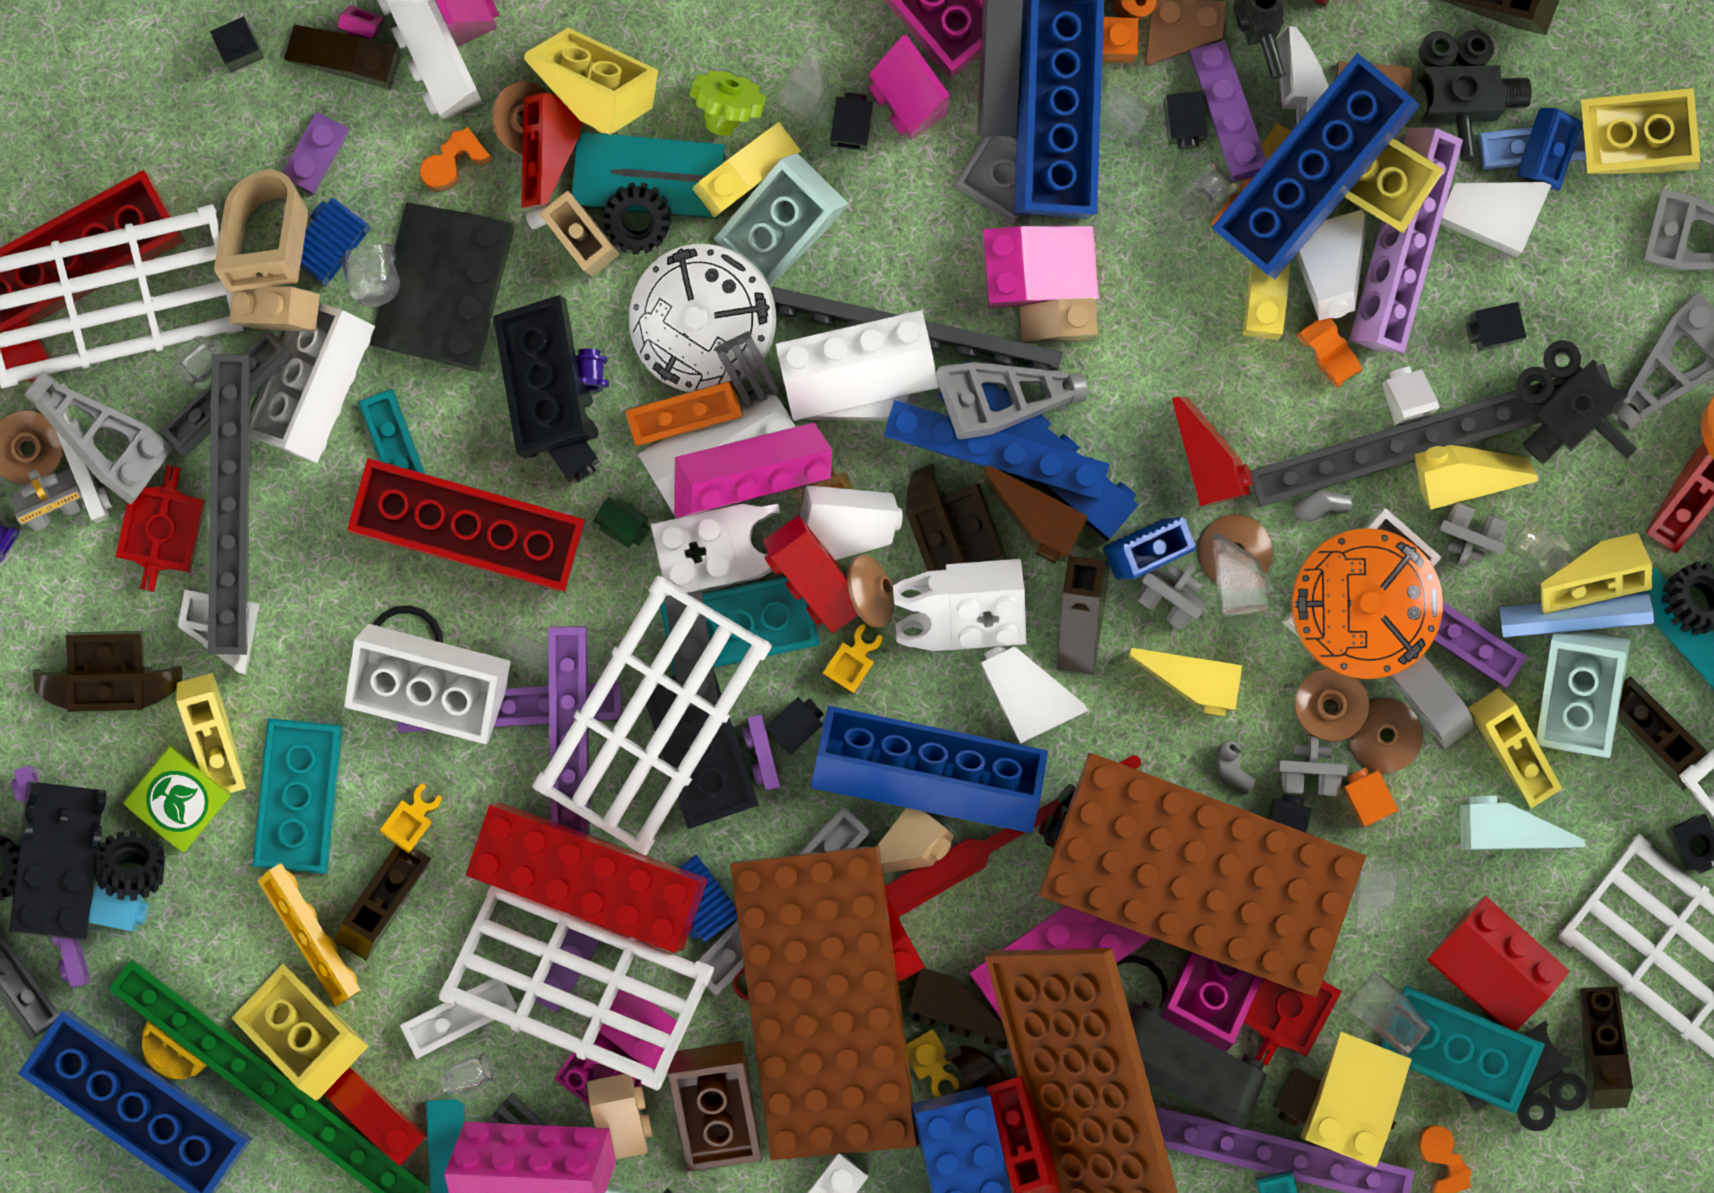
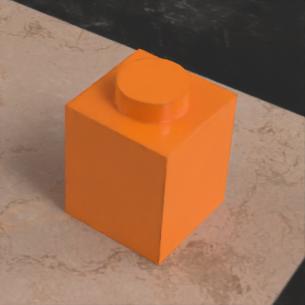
(1120, 39)
(1369, 797)

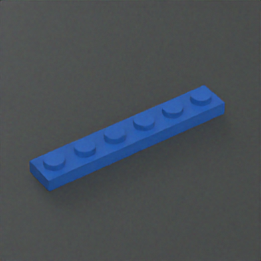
(1000, 450)

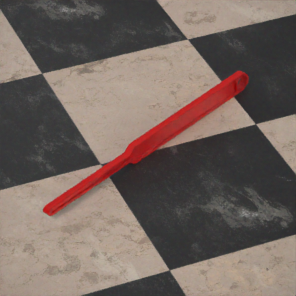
(953, 868)

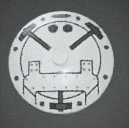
(693, 304)

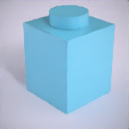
(117, 913)

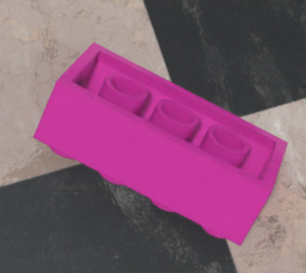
(750, 469)

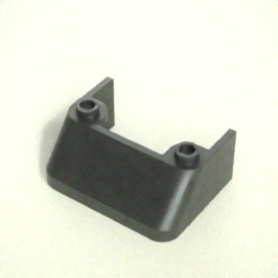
(1196, 1068)

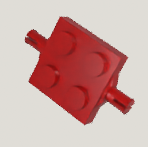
(161, 529)
(1289, 1017)

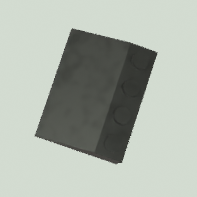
(448, 286)

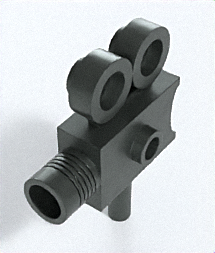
(1262, 26)
(1468, 90)
(1574, 408)
(1547, 1069)

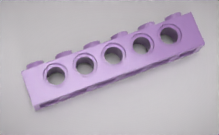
(1403, 259)

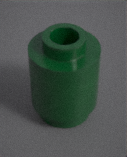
(622, 522)

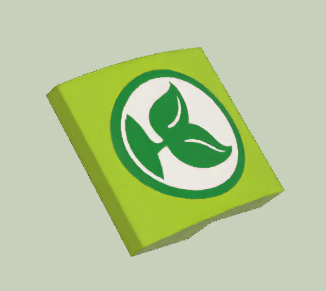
(176, 798)

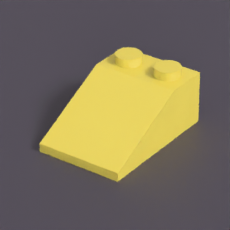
(594, 79)
(1641, 133)
(1395, 185)
(299, 1032)
(1357, 1099)

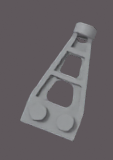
(1671, 230)
(1692, 321)
(969, 407)
(136, 464)

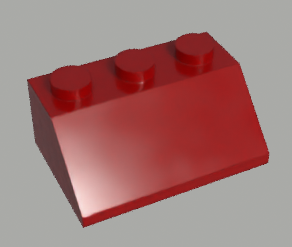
(1498, 964)

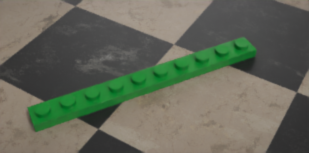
(262, 1082)

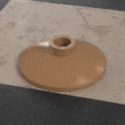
(505, 110)
(22, 428)
(1241, 531)
(870, 591)
(1347, 695)
(1393, 755)

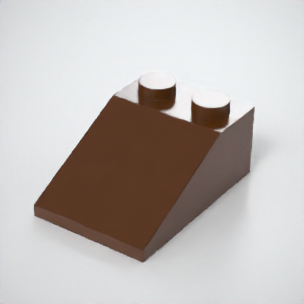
(1042, 519)
(714, 1106)

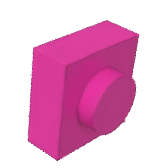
(360, 22)

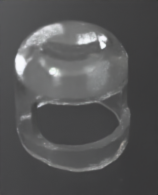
(371, 274)

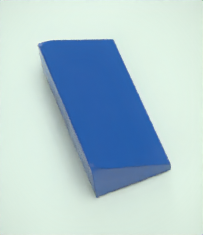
(1550, 147)

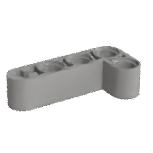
(1434, 701)

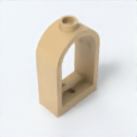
(265, 267)

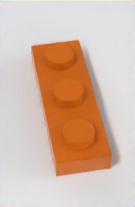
(683, 413)

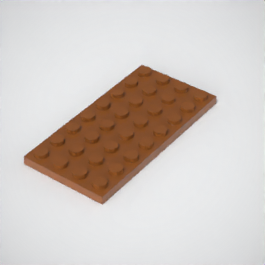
(1201, 875)
(824, 1003)
(1082, 1068)

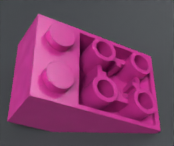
(577, 1072)

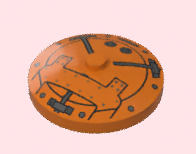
(1366, 603)

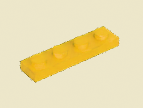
(309, 936)

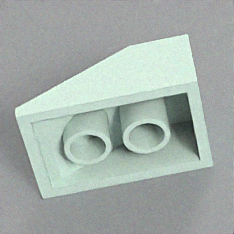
(782, 217)
(1582, 692)
(1503, 826)

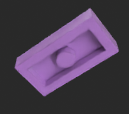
(315, 152)
(765, 768)

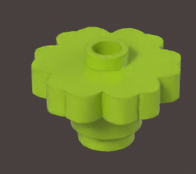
(726, 100)

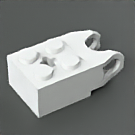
(728, 545)
(965, 606)

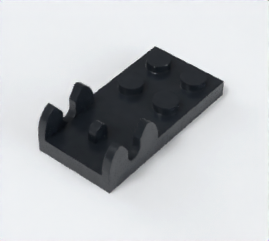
(542, 377)
(721, 777)
(56, 860)

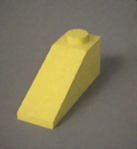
(744, 169)
(1266, 304)
(1464, 473)
(1602, 573)
(1198, 680)
(209, 731)
(1515, 747)

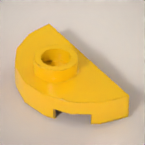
(168, 1056)

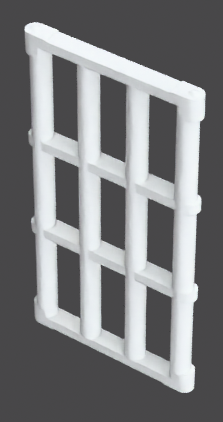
(147, 305)
(617, 737)
(1653, 953)
(599, 1013)

